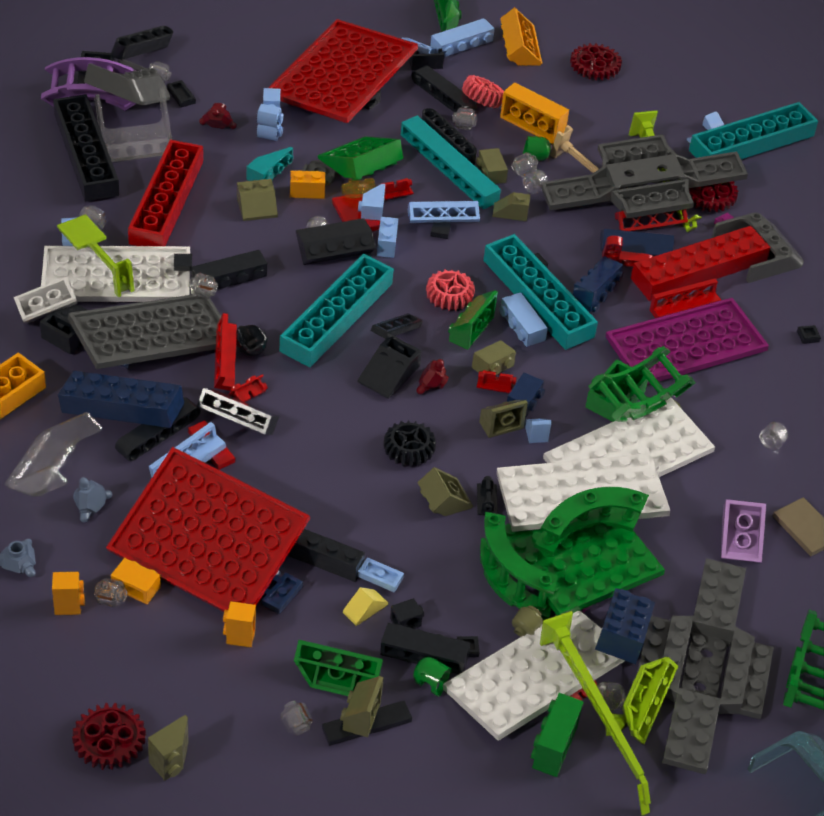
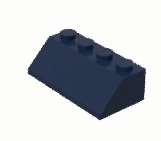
(640, 242)

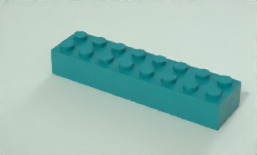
(756, 133)
(544, 292)
(336, 310)

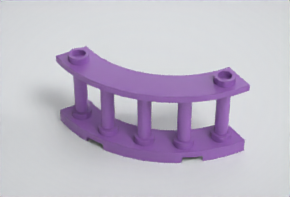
(69, 67)

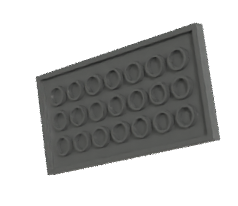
(147, 330)

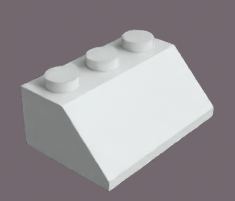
(45, 299)

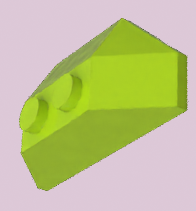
(647, 696)

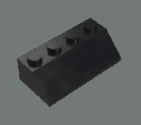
(335, 241)

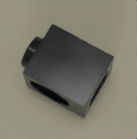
(407, 614)

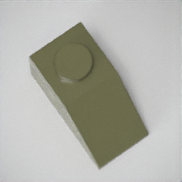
(513, 207)

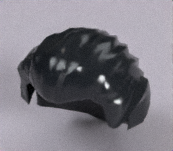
(251, 339)

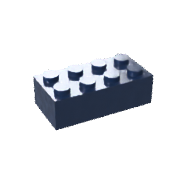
(625, 626)

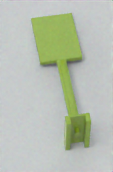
(84, 233)

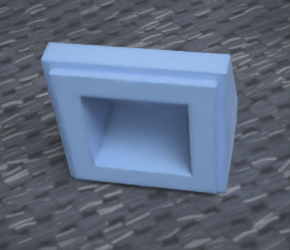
(712, 121)

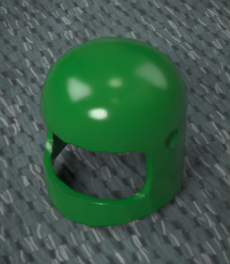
(537, 146)
(432, 672)

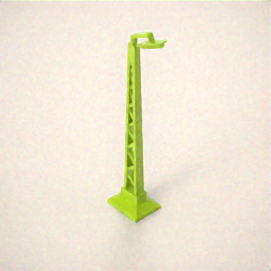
(642, 126)
(558, 631)

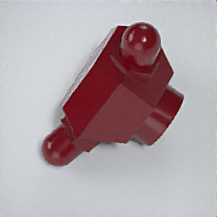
(218, 117)
(433, 377)

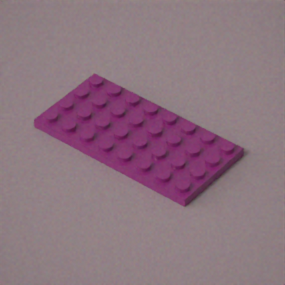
(694, 336)

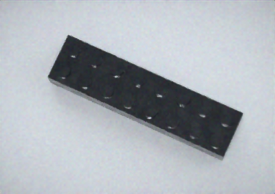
(86, 147)

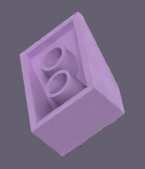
(743, 531)

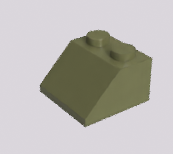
(257, 199)
(503, 417)
(444, 493)
(362, 706)
(169, 748)

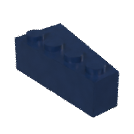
(598, 283)

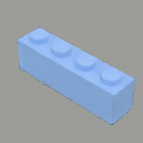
(463, 37)

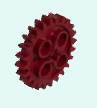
(596, 61)
(715, 196)
(109, 736)

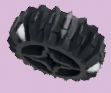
(409, 443)

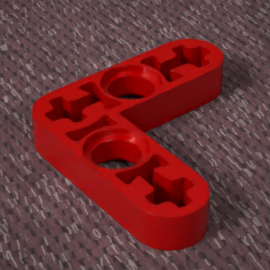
(613, 251)

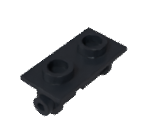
(486, 496)

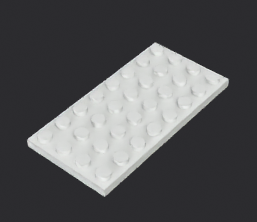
(93, 280)
(664, 433)
(537, 489)
(525, 677)

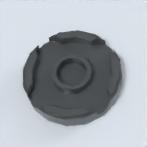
(317, 165)

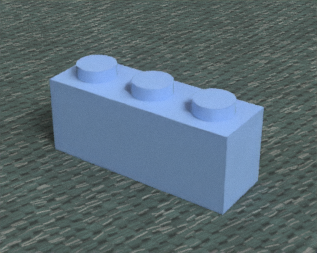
(523, 319)

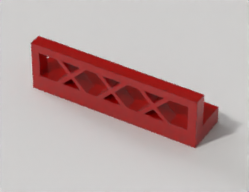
(620, 216)
(684, 301)
(225, 354)

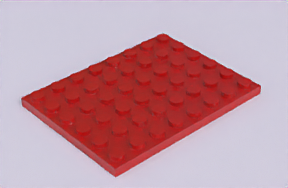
(342, 70)
(208, 532)

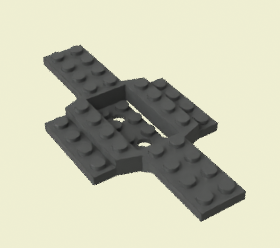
(643, 159)
(712, 630)

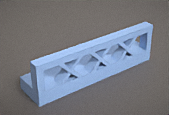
(460, 209)
(202, 448)

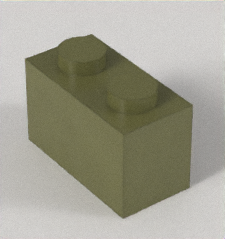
(492, 165)
(494, 358)

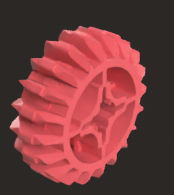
(483, 91)
(450, 289)

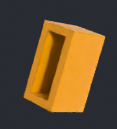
(307, 184)
(138, 580)
(67, 593)
(239, 624)

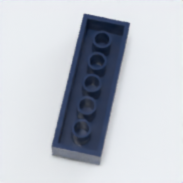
(121, 399)

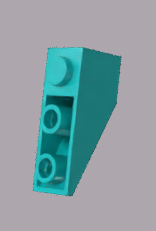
(269, 165)

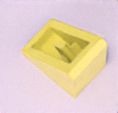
(364, 605)

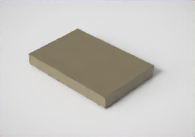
(803, 525)

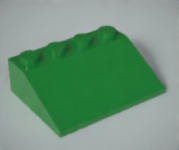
(363, 156)

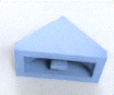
(537, 430)

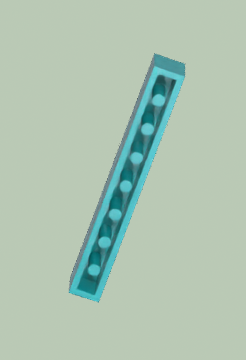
(450, 162)

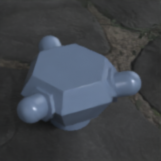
(90, 498)
(19, 557)

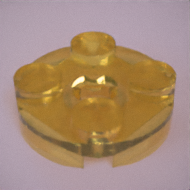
(357, 188)

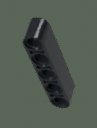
(142, 42)
(442, 89)
(450, 134)
(147, 436)

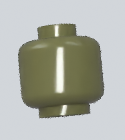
(527, 621)

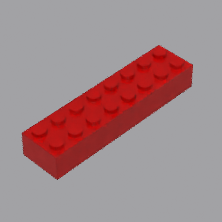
(166, 194)
(700, 262)

